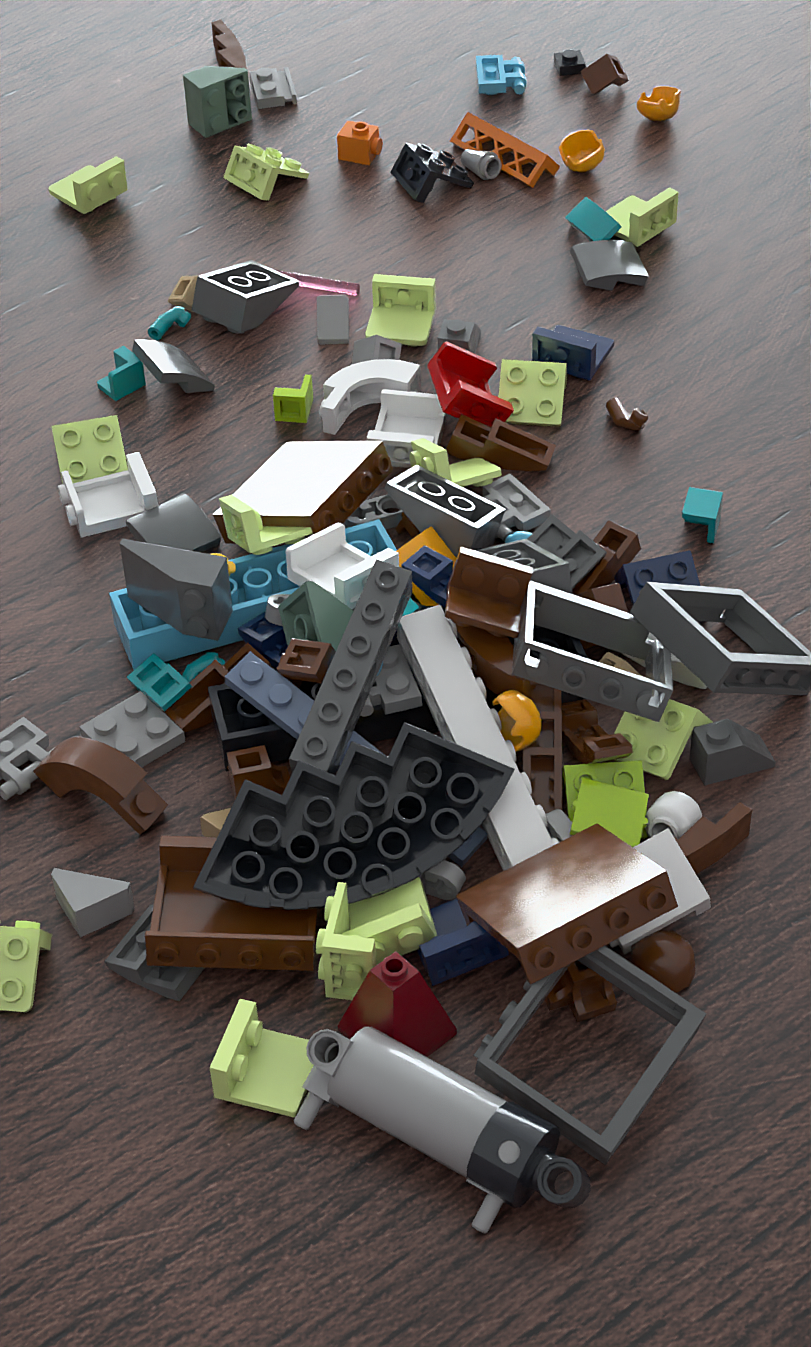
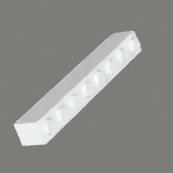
(463, 717)

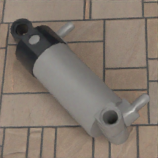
(443, 1117)

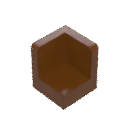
(603, 73)

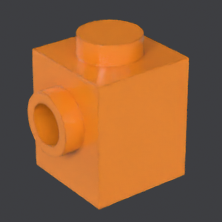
(359, 142)

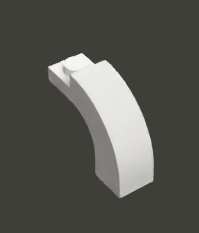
(362, 385)

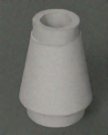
(482, 163)

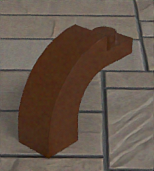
(105, 773)

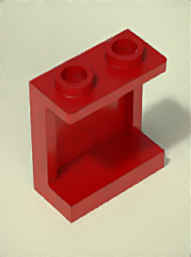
(463, 385)

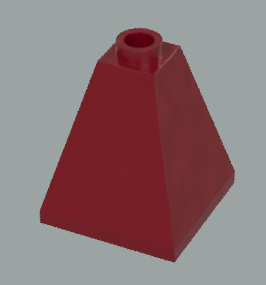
(399, 1005)

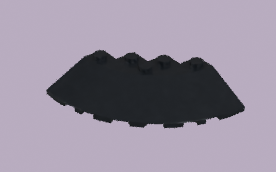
(364, 827)

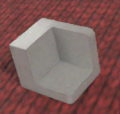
(375, 348)

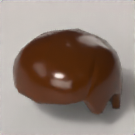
(666, 959)

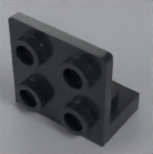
(421, 166)

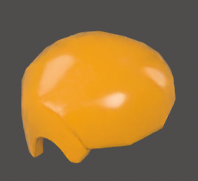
(661, 104)
(582, 151)
(518, 719)

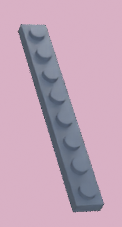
(290, 708)

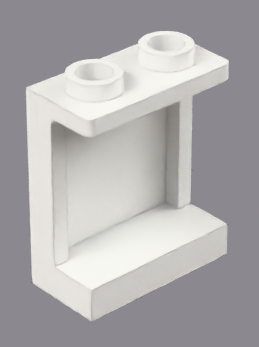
(407, 418)
(108, 500)
(334, 564)
(685, 884)

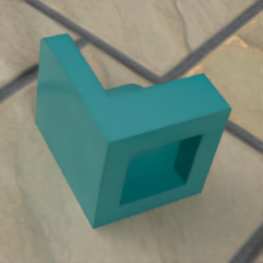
(126, 377)
(703, 508)

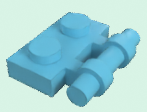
(497, 74)

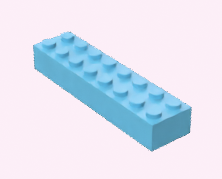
(250, 587)

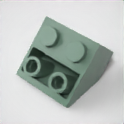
(217, 98)

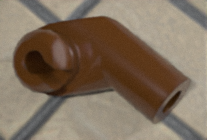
(632, 421)

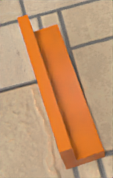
(505, 143)

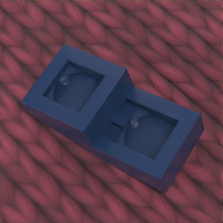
(430, 573)
(265, 638)

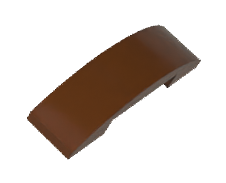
(586, 738)

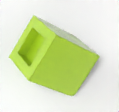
(294, 404)

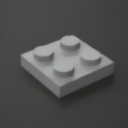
(135, 729)

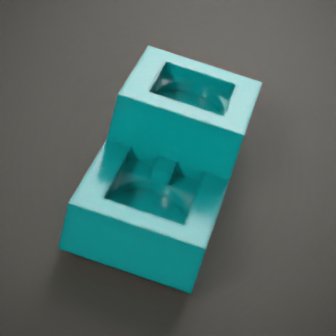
(593, 221)
(159, 682)

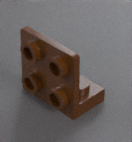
(487, 593)

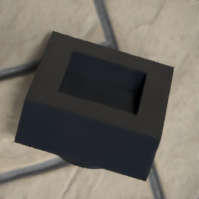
(569, 62)

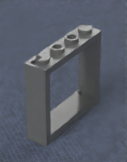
(671, 616)
(583, 676)
(636, 984)

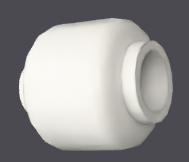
(672, 811)

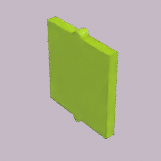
(612, 807)

